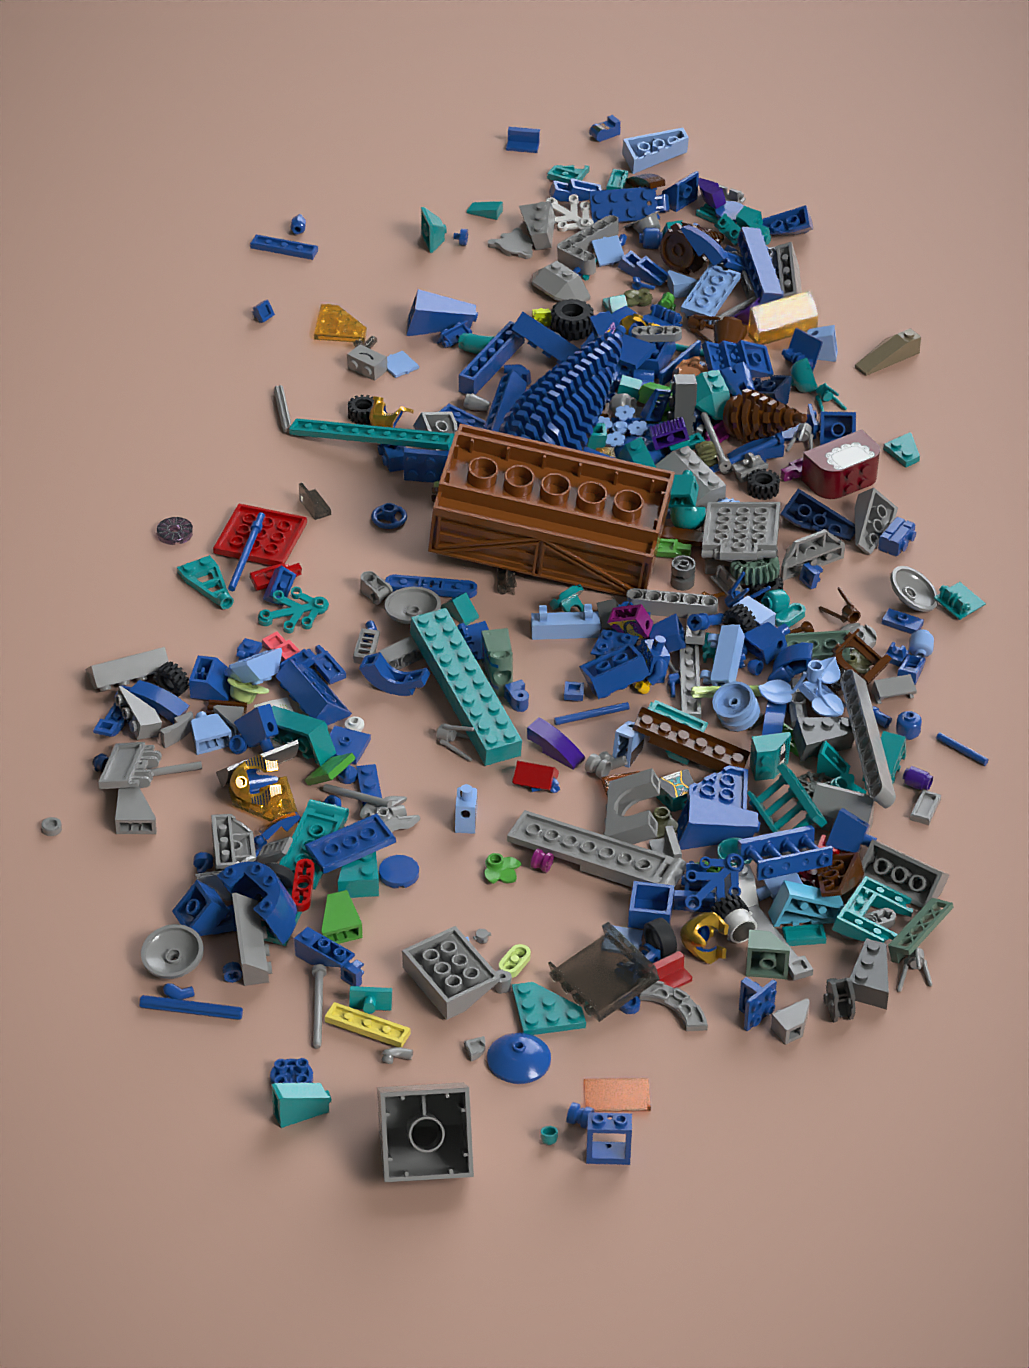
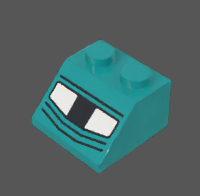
(768, 754)

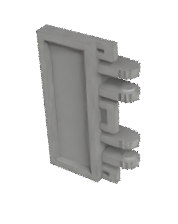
(128, 766)

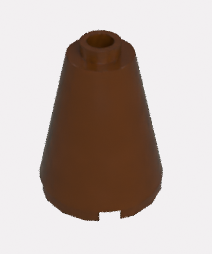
(729, 330)

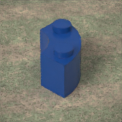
(796, 657)

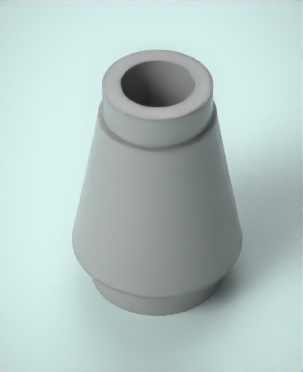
(474, 402)

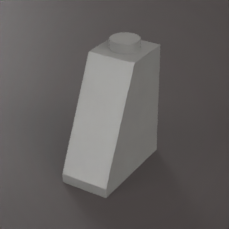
(134, 813)

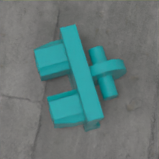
(728, 228)

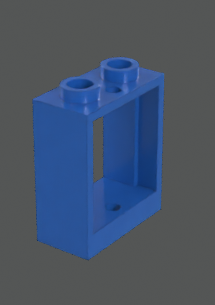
(609, 1152)

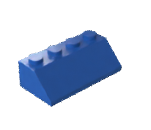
(543, 337)
(311, 693)

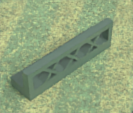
(918, 928)

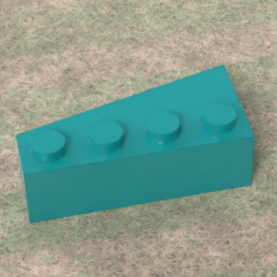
(310, 732)

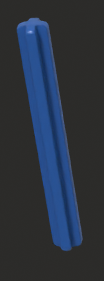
(191, 1007)

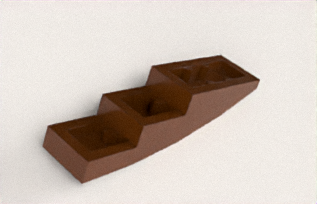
(646, 180)

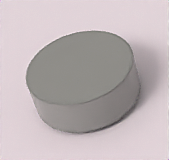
(51, 826)

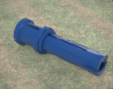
(703, 621)

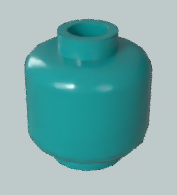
(776, 600)

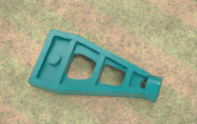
(206, 565)

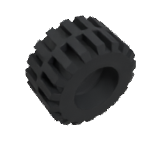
(572, 319)

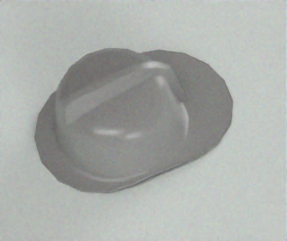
(650, 221)

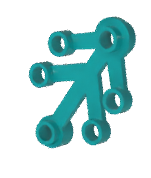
(295, 609)

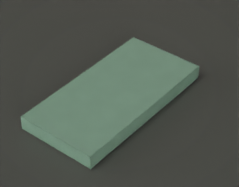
(822, 642)

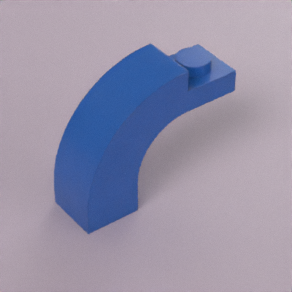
(389, 679)

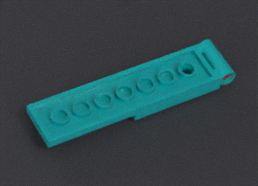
(317, 821)

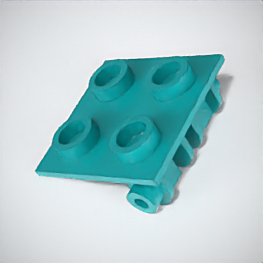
(959, 600)

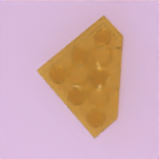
(338, 325)
(278, 806)

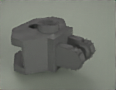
(840, 998)

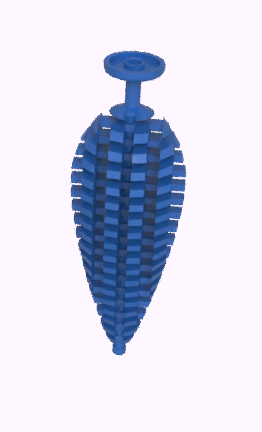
(570, 397)

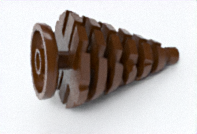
(679, 253)
(758, 416)

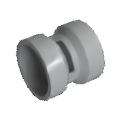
(596, 765)

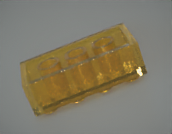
(780, 318)

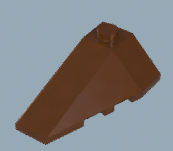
(842, 875)

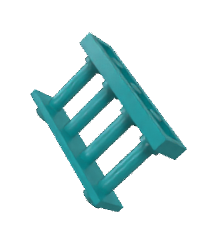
(795, 790)

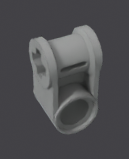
(374, 587)

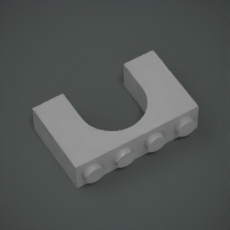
(621, 796)

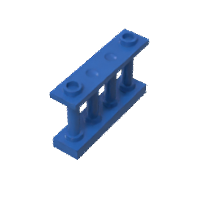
(785, 841)

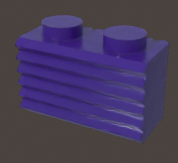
(669, 433)

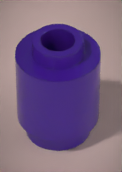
(918, 778)

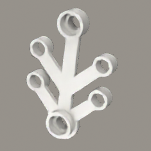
(581, 223)

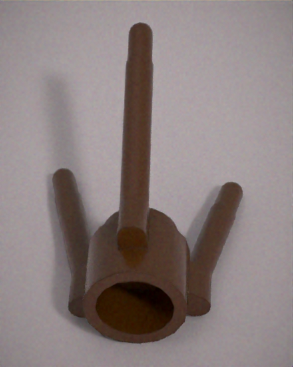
(697, 323)
(849, 612)

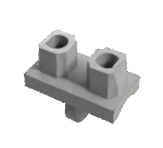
(747, 465)

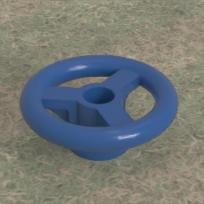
(388, 513)

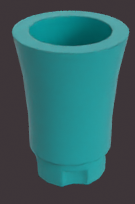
(473, 343)

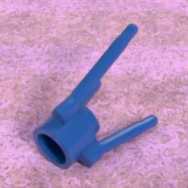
(735, 596)

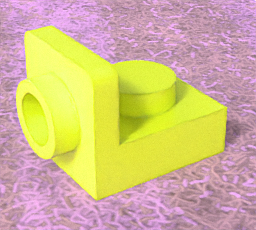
(542, 315)

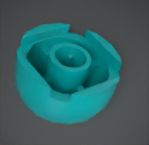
(803, 376)
(688, 517)

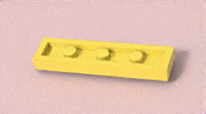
(367, 1025)

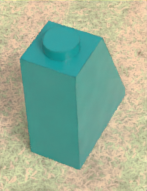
(298, 1102)

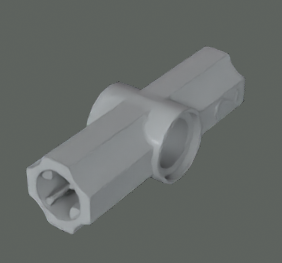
(797, 705)

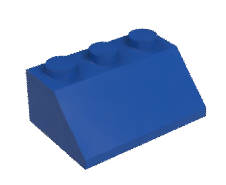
(615, 670)

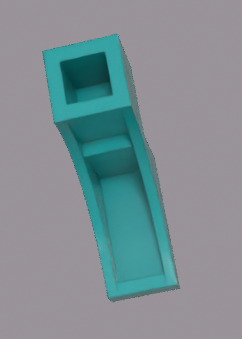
(753, 218)

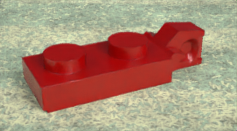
(263, 576)

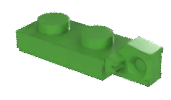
(673, 548)

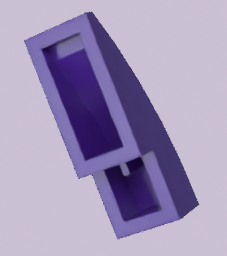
(711, 193)
(554, 743)

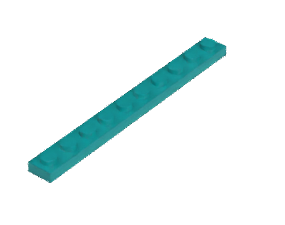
(372, 434)

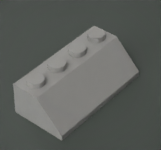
(126, 668)
(903, 873)
(251, 941)

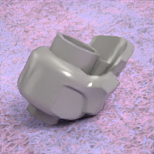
(622, 400)

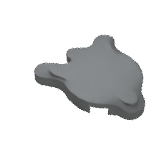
(513, 243)

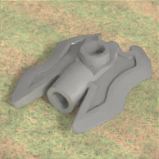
(393, 817)

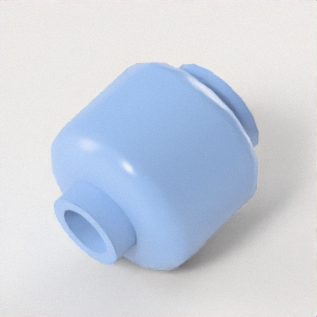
(921, 643)

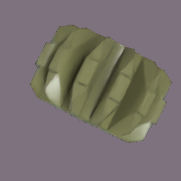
(707, 453)

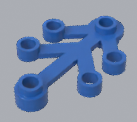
(716, 879)

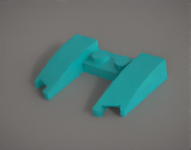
(870, 893)

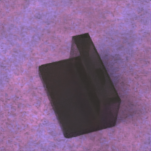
(313, 502)

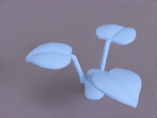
(818, 671)

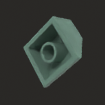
(766, 955)

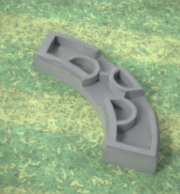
(679, 1002)

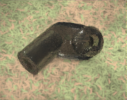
(369, 343)

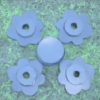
(621, 427)

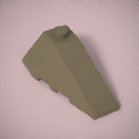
(890, 352)

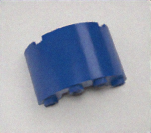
(259, 881)

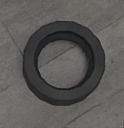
(660, 936)

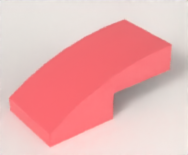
(277, 641)

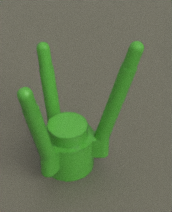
(667, 301)

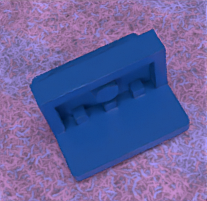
(756, 1001)

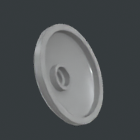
(913, 589)
(411, 602)
(171, 943)

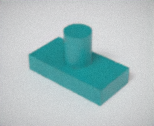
(370, 998)

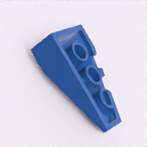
(789, 222)

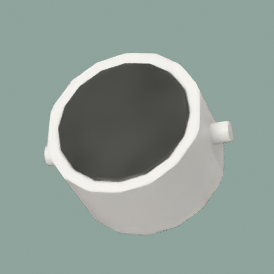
(739, 924)

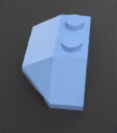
(256, 668)

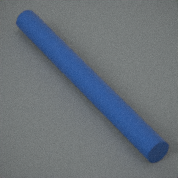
(591, 713)

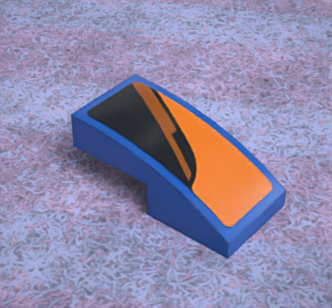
(286, 821)

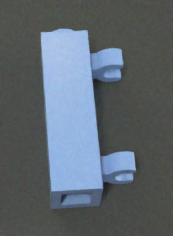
(565, 624)
(727, 656)

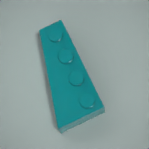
(360, 877)

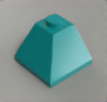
(432, 229)

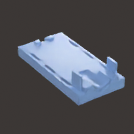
(713, 291)

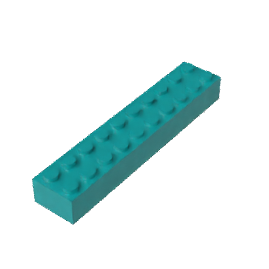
(466, 686)

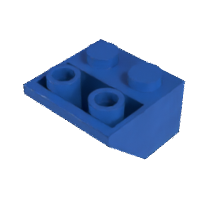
(209, 680)

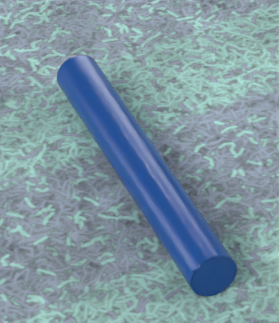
(961, 748)

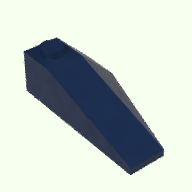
(776, 387)
(813, 515)

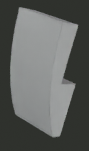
(177, 731)

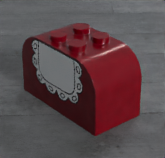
(841, 466)

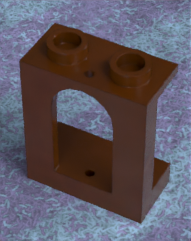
(852, 640)

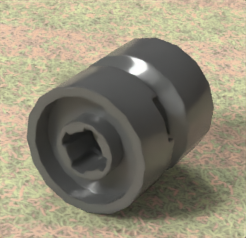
(683, 573)

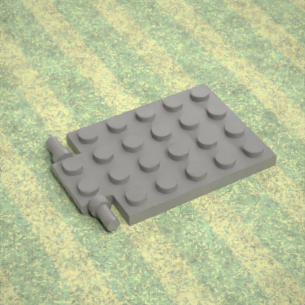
(741, 530)

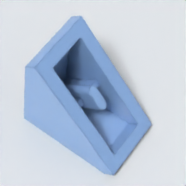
(680, 284)

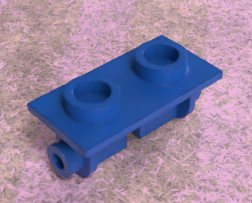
(448, 337)

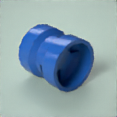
(578, 1115)

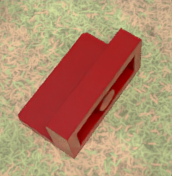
(534, 775)
(672, 970)

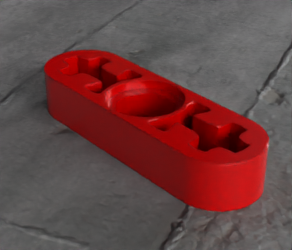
(299, 878)

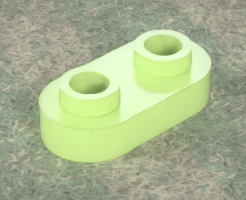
(512, 962)

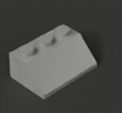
(831, 799)

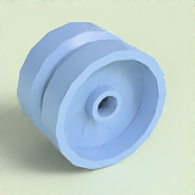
(736, 706)

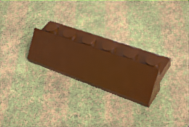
(689, 741)

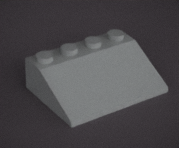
(710, 485)
(449, 971)

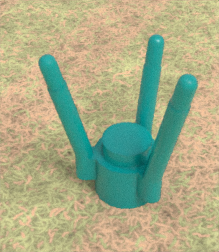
(825, 393)

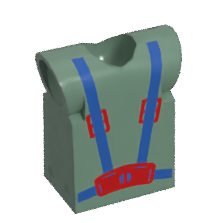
(497, 658)

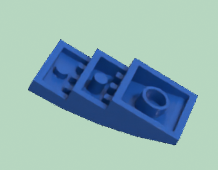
(729, 353)

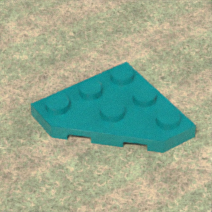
(681, 717)
(545, 1011)

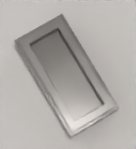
(925, 807)

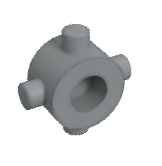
(482, 936)

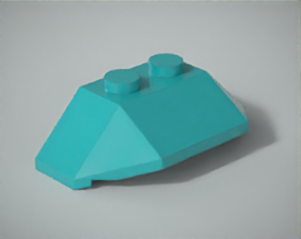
(711, 393)

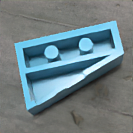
(803, 903)

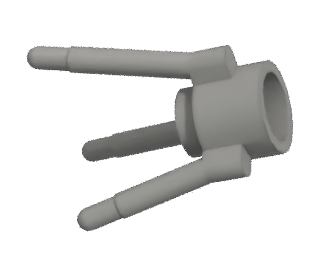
(803, 433)
(448, 733)
(916, 961)

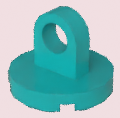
(569, 599)

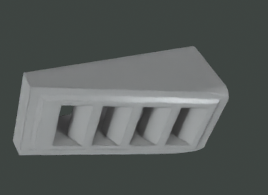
(358, 657)
(274, 850)

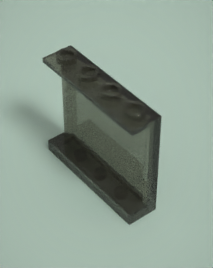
(605, 974)

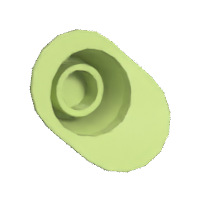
(245, 691)

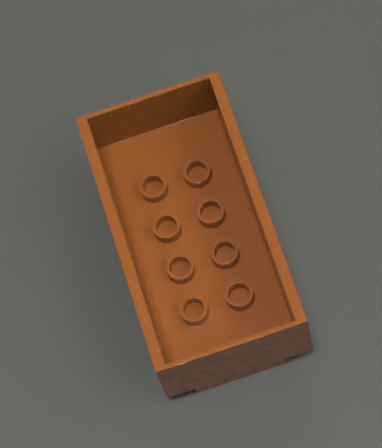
(550, 511)

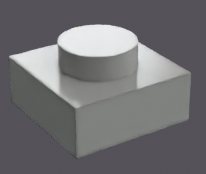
(800, 968)

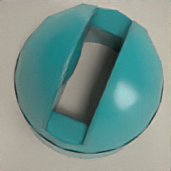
(549, 1135)

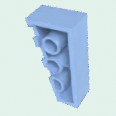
(654, 148)

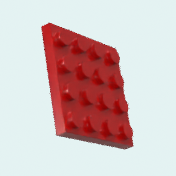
(271, 545)

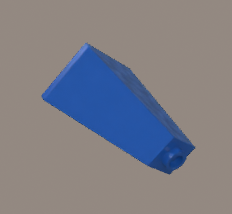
(436, 313)
(711, 822)

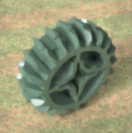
(756, 571)

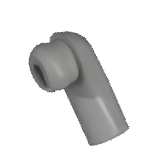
(616, 762)
(398, 1052)

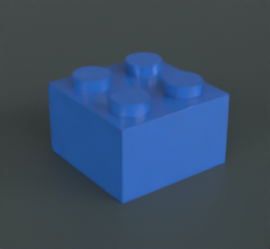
(649, 903)

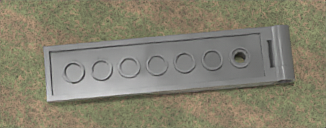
(596, 852)

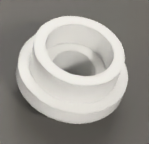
(354, 723)

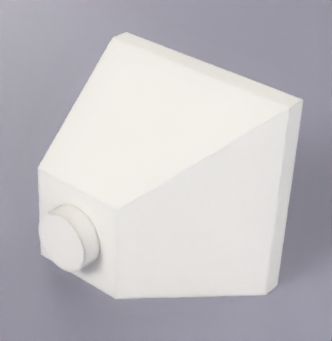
(746, 884)

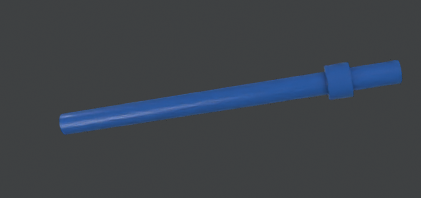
(255, 528)

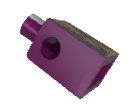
(631, 620)

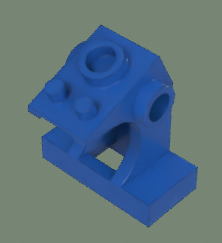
(681, 895)

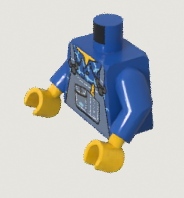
(657, 662)

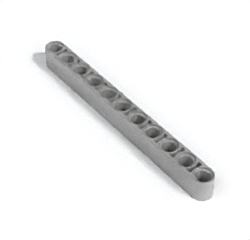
(867, 739)

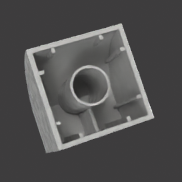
(425, 1132)

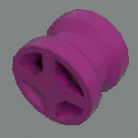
(542, 860)

